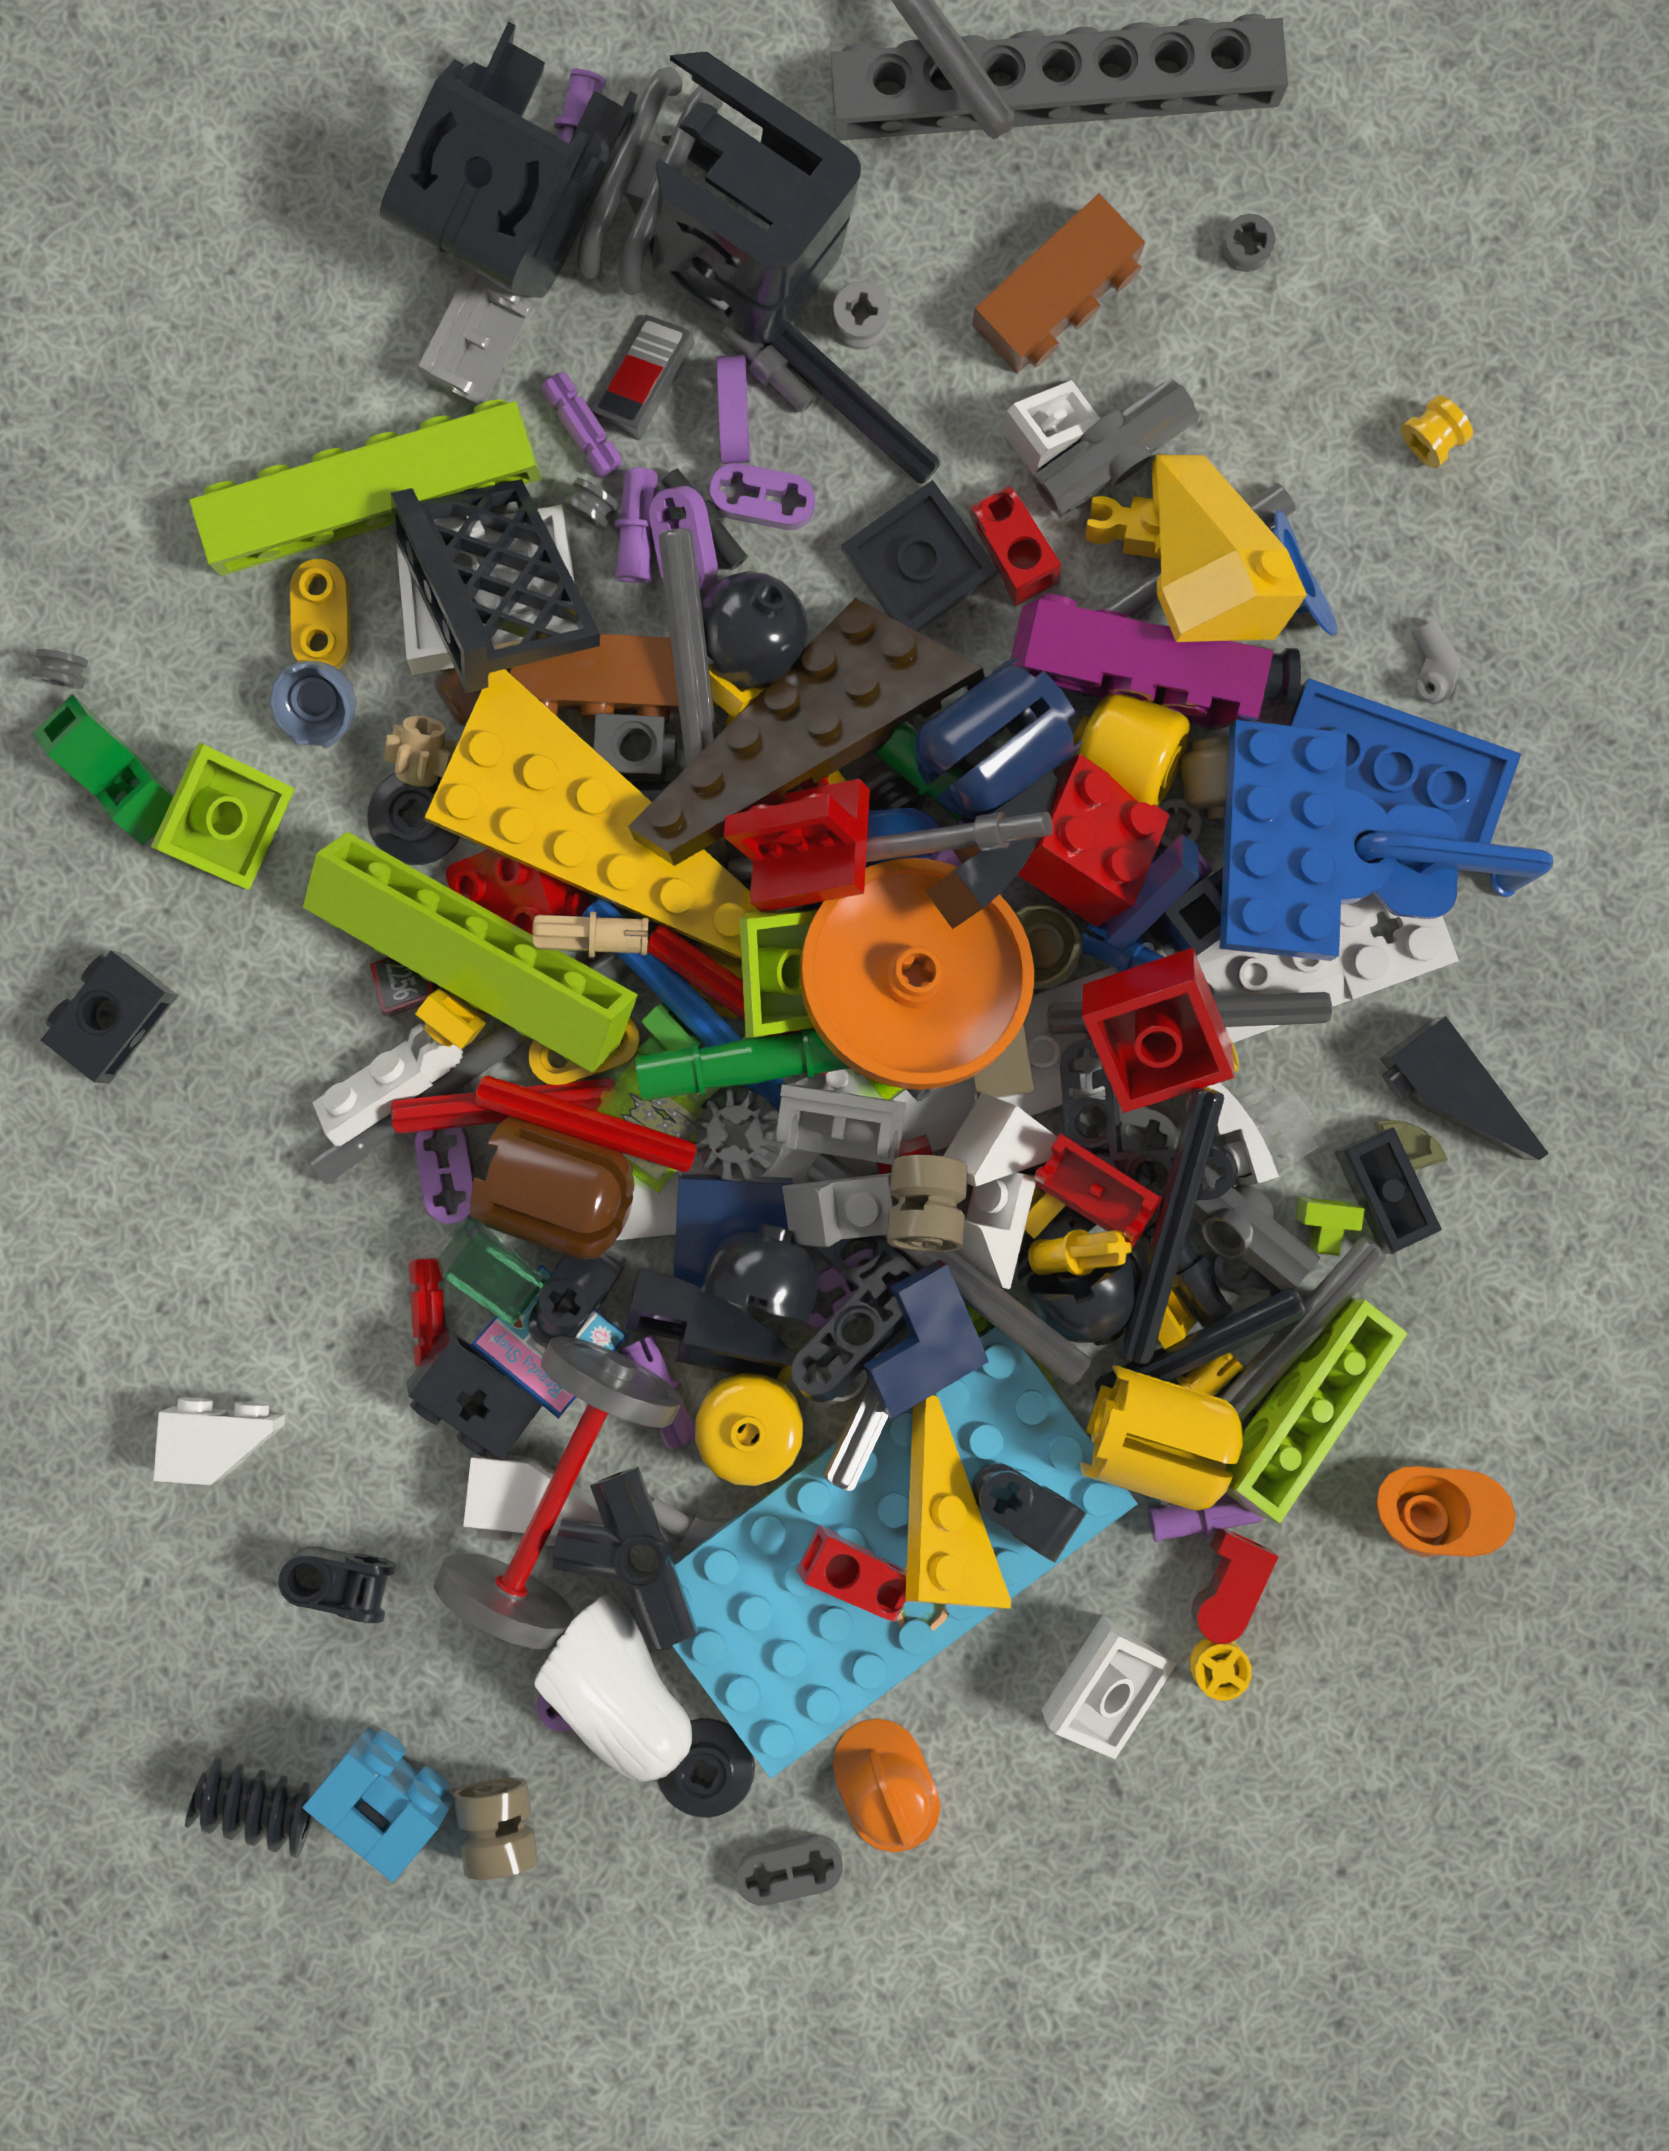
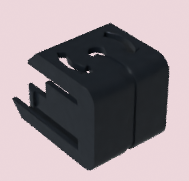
(791, 180)
(496, 184)

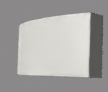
(1243, 1140)

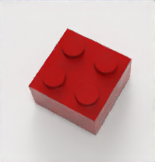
(1096, 845)
(1157, 1030)

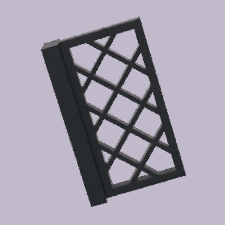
(450, 601)

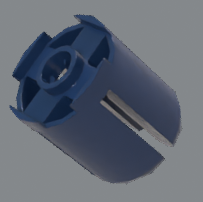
(1010, 698)

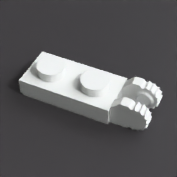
(392, 1076)

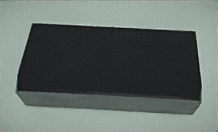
(1388, 1191)

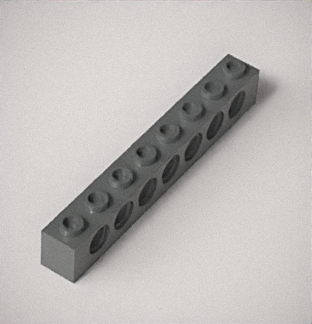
(1088, 94)

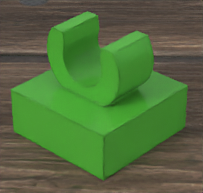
(667, 1032)

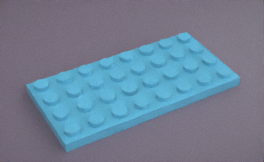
(803, 1663)

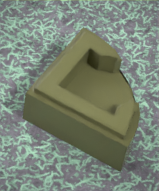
(1419, 1146)

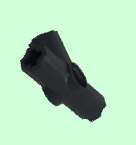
(606, 1549)

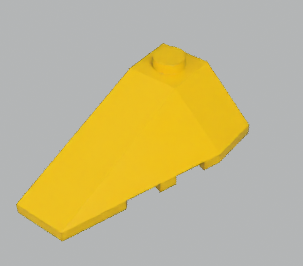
(1219, 560)

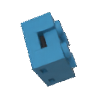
(381, 1803)

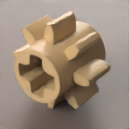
(419, 750)

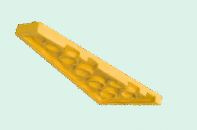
(561, 808)

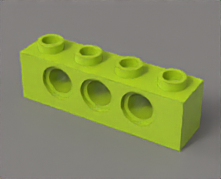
(1311, 1409)

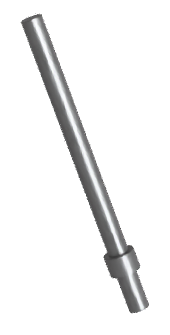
(987, 832)

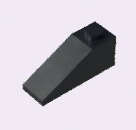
(1448, 1080)

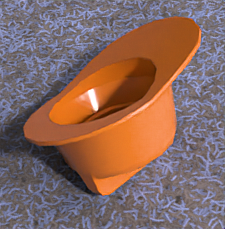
(1445, 1511)
(886, 1785)

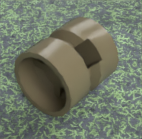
(927, 1202)
(496, 1836)

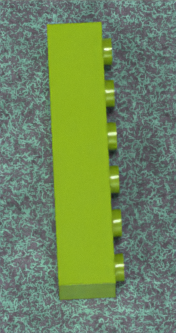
(352, 490)
(468, 951)

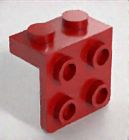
(514, 889)

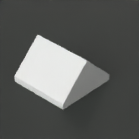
(1106, 1689)

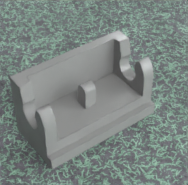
(474, 339)
(840, 1123)

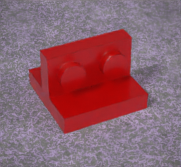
(806, 846)

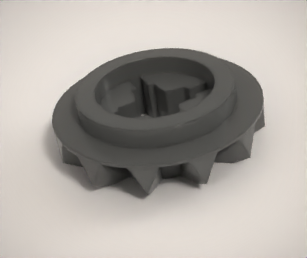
(737, 1162)

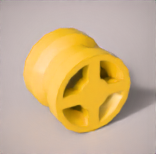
(1437, 431)
(1229, 1675)

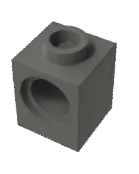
(614, 729)

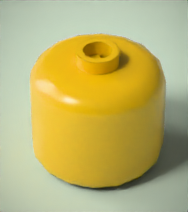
(1135, 744)
(766, 1410)

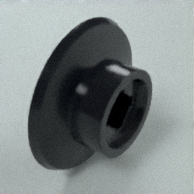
(394, 835)
(720, 1747)

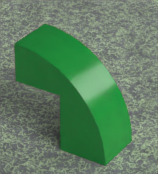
(106, 768)

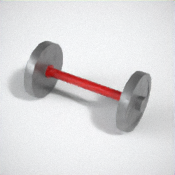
(505, 1596)

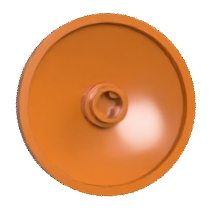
(908, 992)

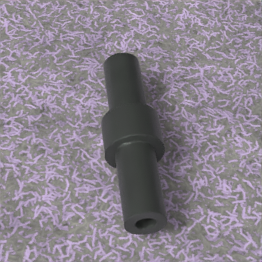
(723, 541)

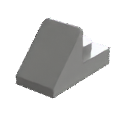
(838, 1209)

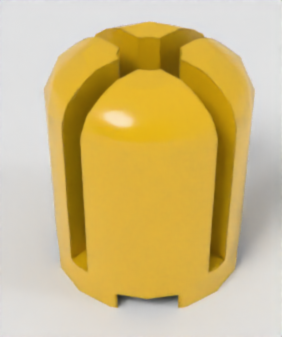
(1163, 1440)

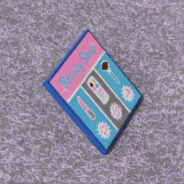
(520, 1356)

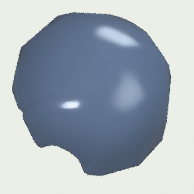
(313, 703)

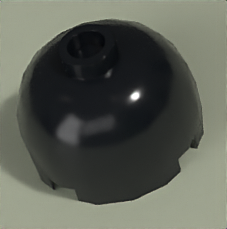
(753, 628)
(764, 1272)
(1087, 1306)

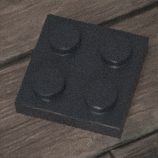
(919, 558)

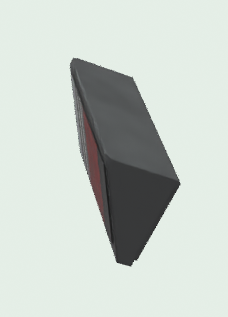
(643, 375)

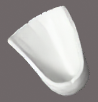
(613, 1695)

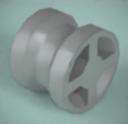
(860, 328)

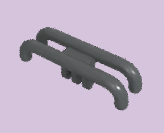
(636, 177)

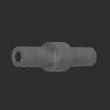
(771, 369)

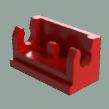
(1097, 1190)

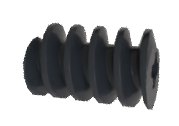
(251, 1806)

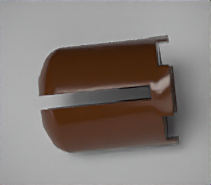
(554, 1190)

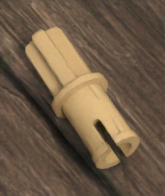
(590, 934)

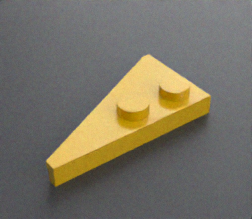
(947, 1540)

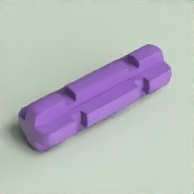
(581, 424)

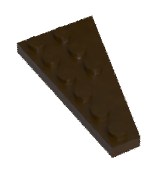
(821, 715)

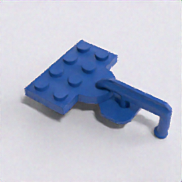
(1297, 851)

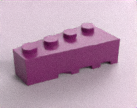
(1125, 656)

